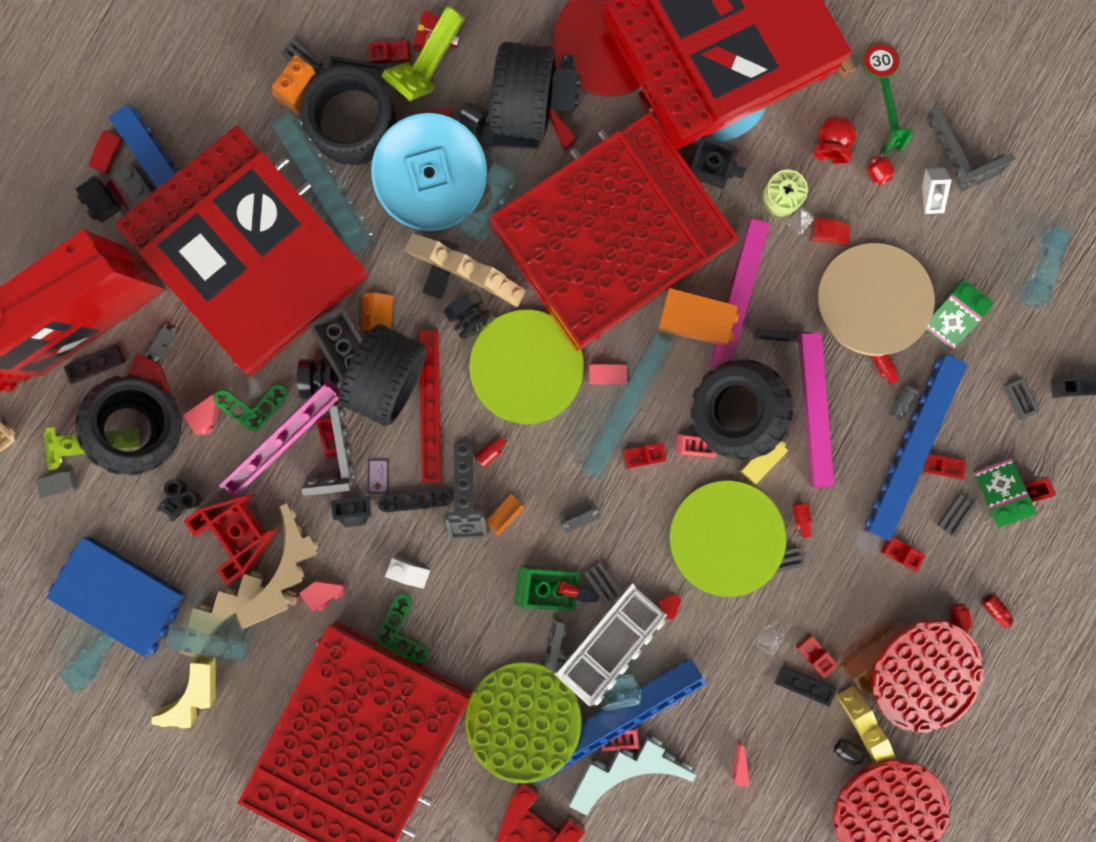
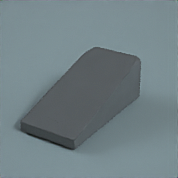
(57, 483)

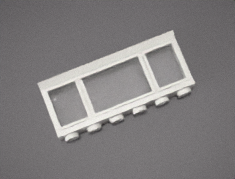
(611, 646)

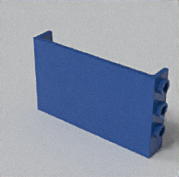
(116, 596)

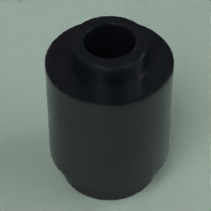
(849, 752)

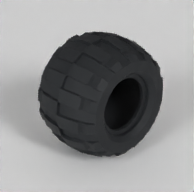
(135, 394)
(773, 415)

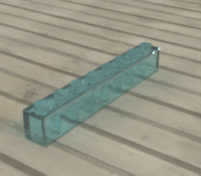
(322, 183)
(626, 406)

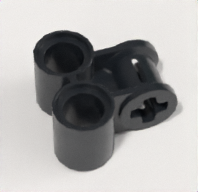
(473, 117)
(175, 503)

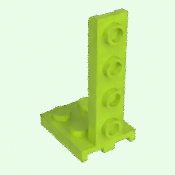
(414, 80)
(59, 446)

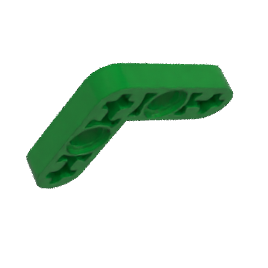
(250, 412)
(396, 636)

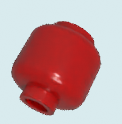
(880, 169)

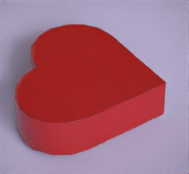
(670, 605)

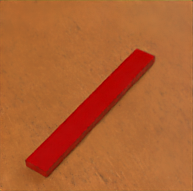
(430, 408)

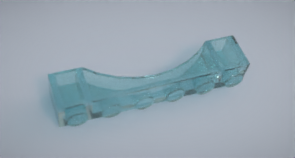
(85, 669)

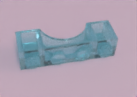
(475, 224)
(1053, 249)
(196, 642)

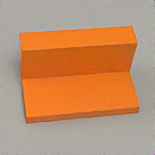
(376, 310)
(505, 514)

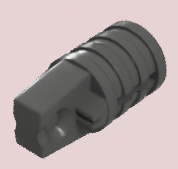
(903, 402)

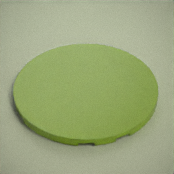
(525, 367)
(727, 538)
(523, 722)

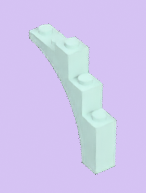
(624, 765)

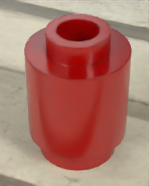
(960, 616)

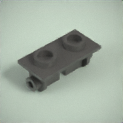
(154, 347)
(579, 516)

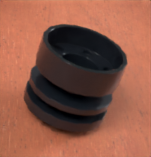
(467, 312)
(311, 377)

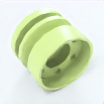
(774, 194)

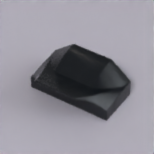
(352, 511)

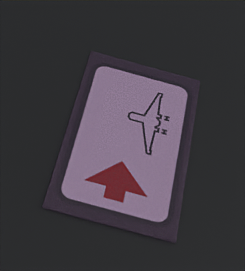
(378, 475)

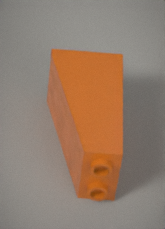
(292, 83)
(698, 317)

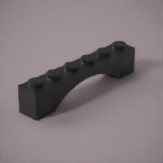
(1073, 386)

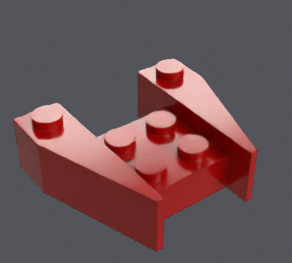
(237, 532)
(526, 825)

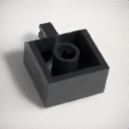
(564, 85)
(724, 164)

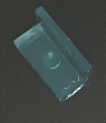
(623, 694)

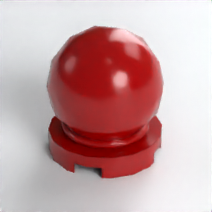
(835, 139)

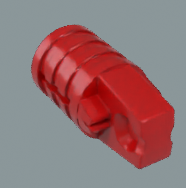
(886, 368)
(490, 452)
(803, 518)
(997, 610)

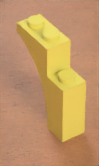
(758, 467)
(199, 693)
(866, 725)

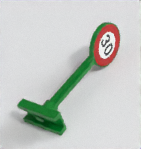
(881, 63)

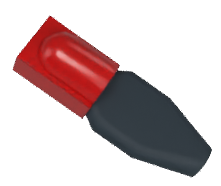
(579, 592)

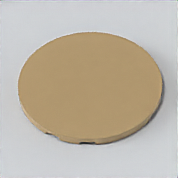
(875, 299)

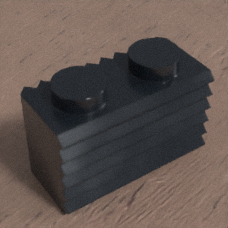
(97, 199)

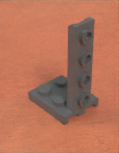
(953, 153)
(336, 479)
(464, 520)
(553, 648)

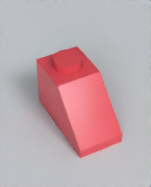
(203, 416)

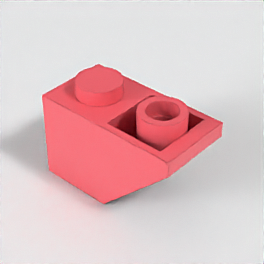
(321, 592)

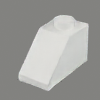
(935, 190)
(407, 573)

